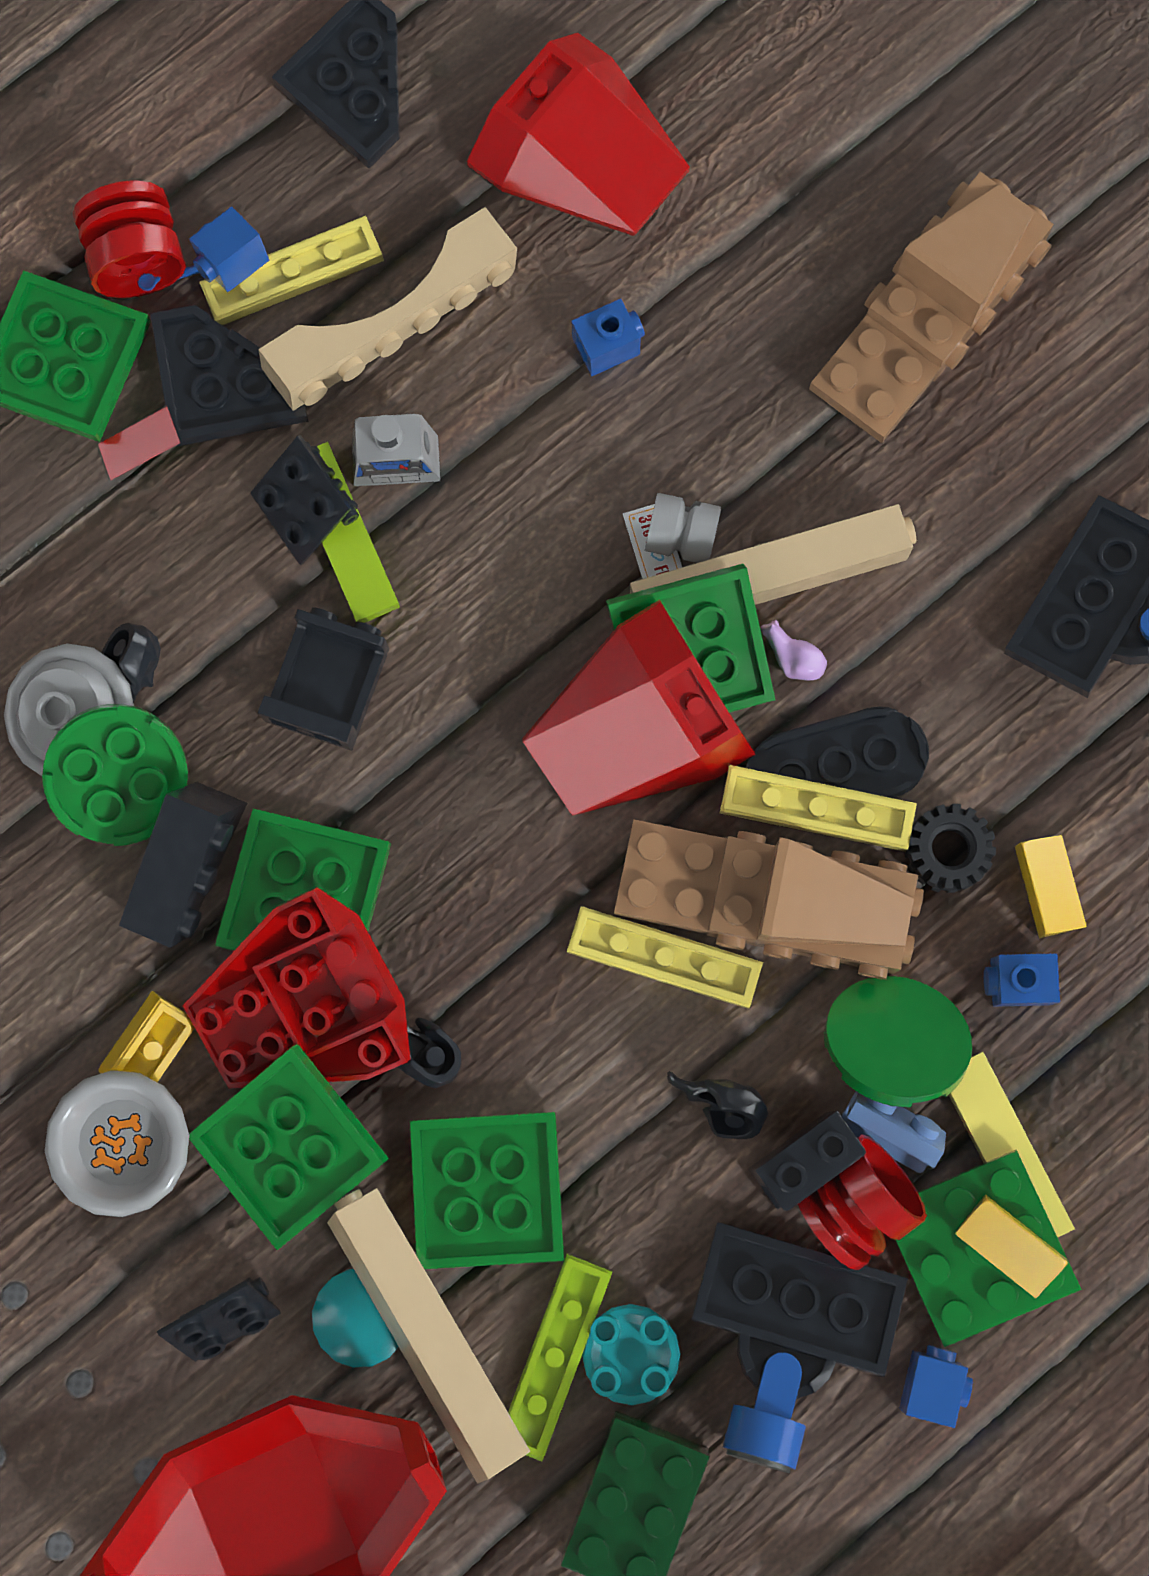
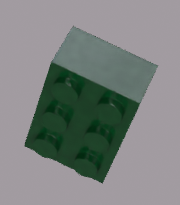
(635, 1501)

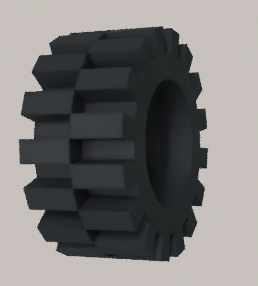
(974, 833)

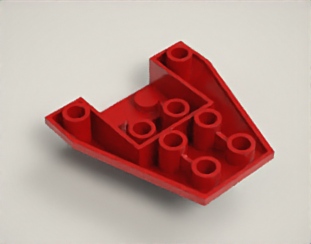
(579, 140)
(635, 721)
(303, 981)

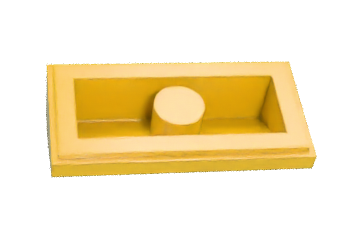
(1050, 886)
(150, 1039)
(1011, 1246)

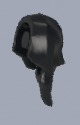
(135, 653)
(433, 1055)
(733, 1110)

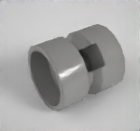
(682, 528)

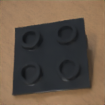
(303, 499)
(219, 1321)

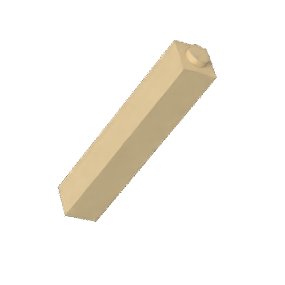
(811, 556)
(427, 1334)

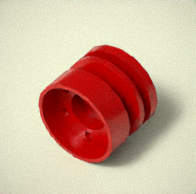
(126, 236)
(862, 1205)

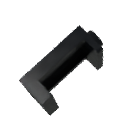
(326, 678)
(807, 1160)

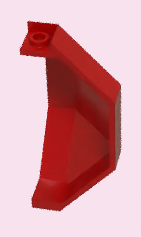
(281, 1496)

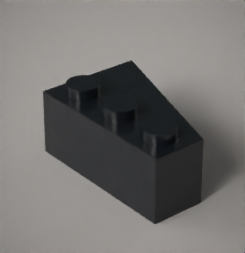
(181, 863)

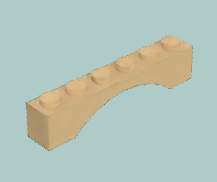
(315, 357)

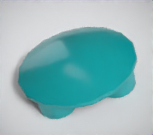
(350, 1324)
(631, 1354)

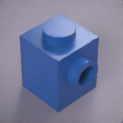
(228, 250)
(607, 336)
(1023, 980)
(936, 1386)

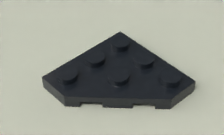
(350, 79)
(215, 379)

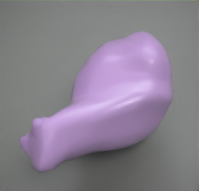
(795, 657)

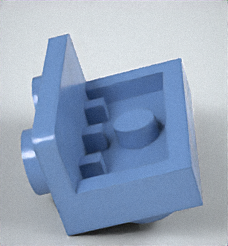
(905, 1136)

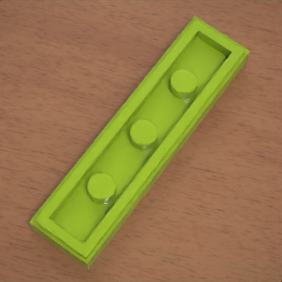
(357, 561)
(557, 1351)

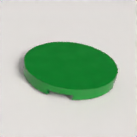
(112, 773)
(898, 1041)

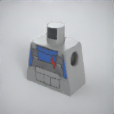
(394, 450)

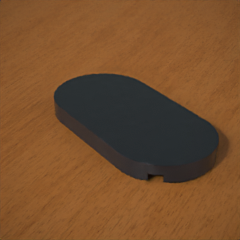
(859, 751)

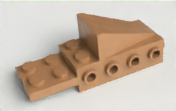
(934, 304)
(772, 897)

